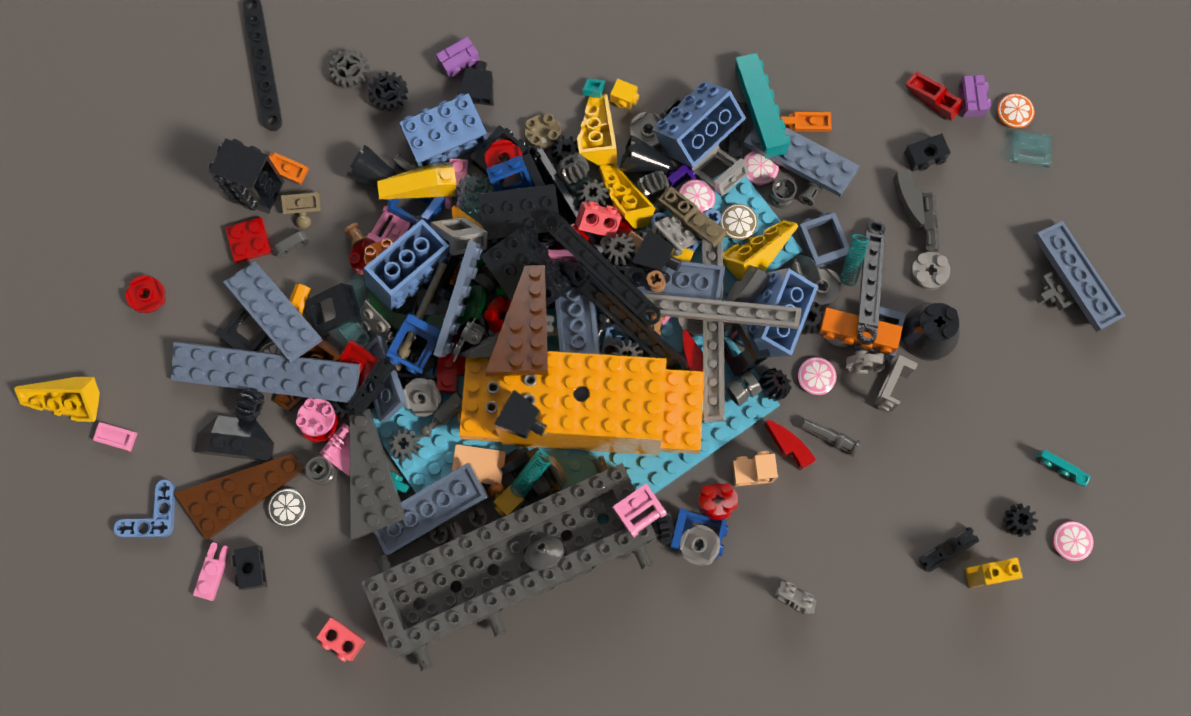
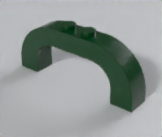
(474, 307)

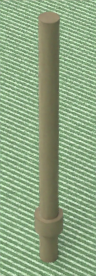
(404, 350)

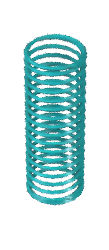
(856, 242)
(525, 468)

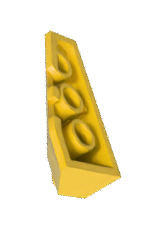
(596, 135)
(421, 182)
(627, 197)
(759, 250)
(70, 397)

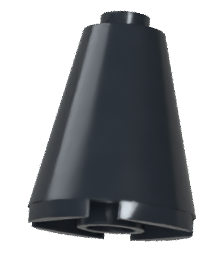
(643, 158)
(369, 168)

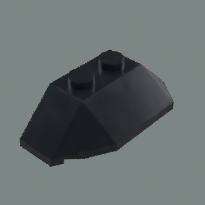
(235, 439)

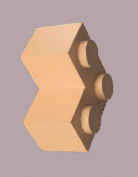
(754, 471)

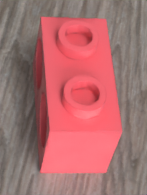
(596, 223)
(343, 635)

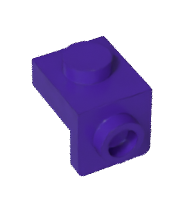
(679, 175)

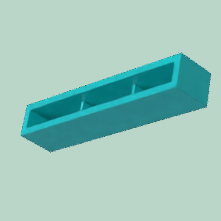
(761, 105)

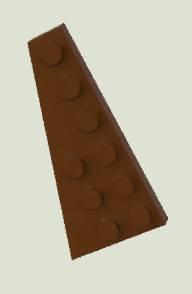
(523, 337)
(227, 498)

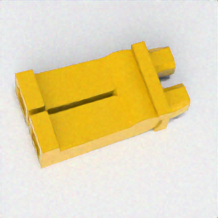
(993, 573)

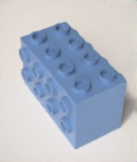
(699, 123)
(444, 131)
(406, 265)
(787, 290)

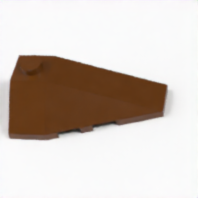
(323, 350)

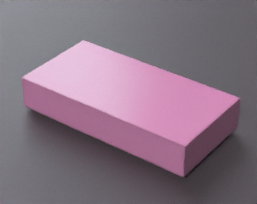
(115, 436)

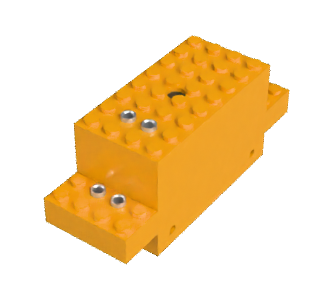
(592, 404)

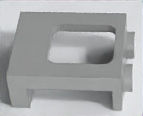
(735, 173)
(458, 236)
(901, 366)

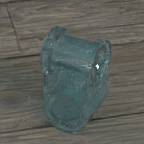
(354, 332)

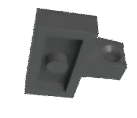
(1055, 291)

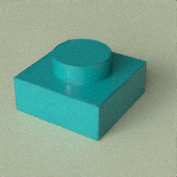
(594, 88)

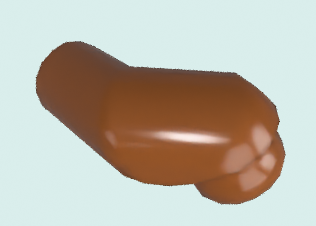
(494, 489)

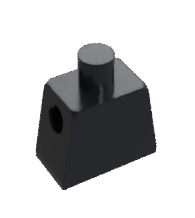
(478, 84)
(656, 254)
(520, 417)

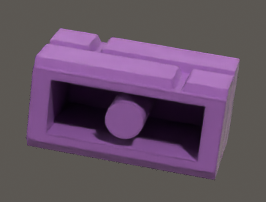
(458, 57)
(974, 96)

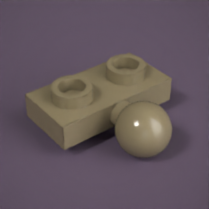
(301, 204)

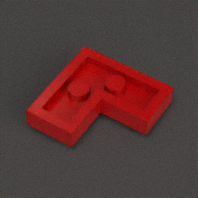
(448, 371)

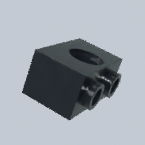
(934, 145)
(257, 576)

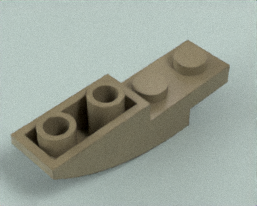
(692, 217)

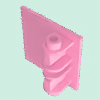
(338, 449)

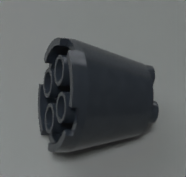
(931, 331)

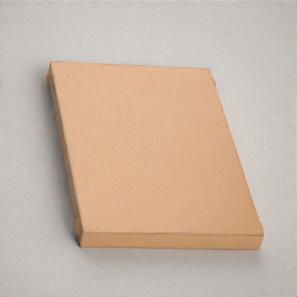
(485, 462)

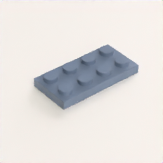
(392, 396)

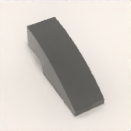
(910, 198)
(749, 287)

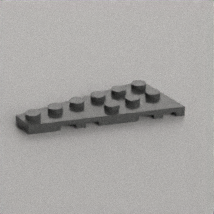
(372, 487)

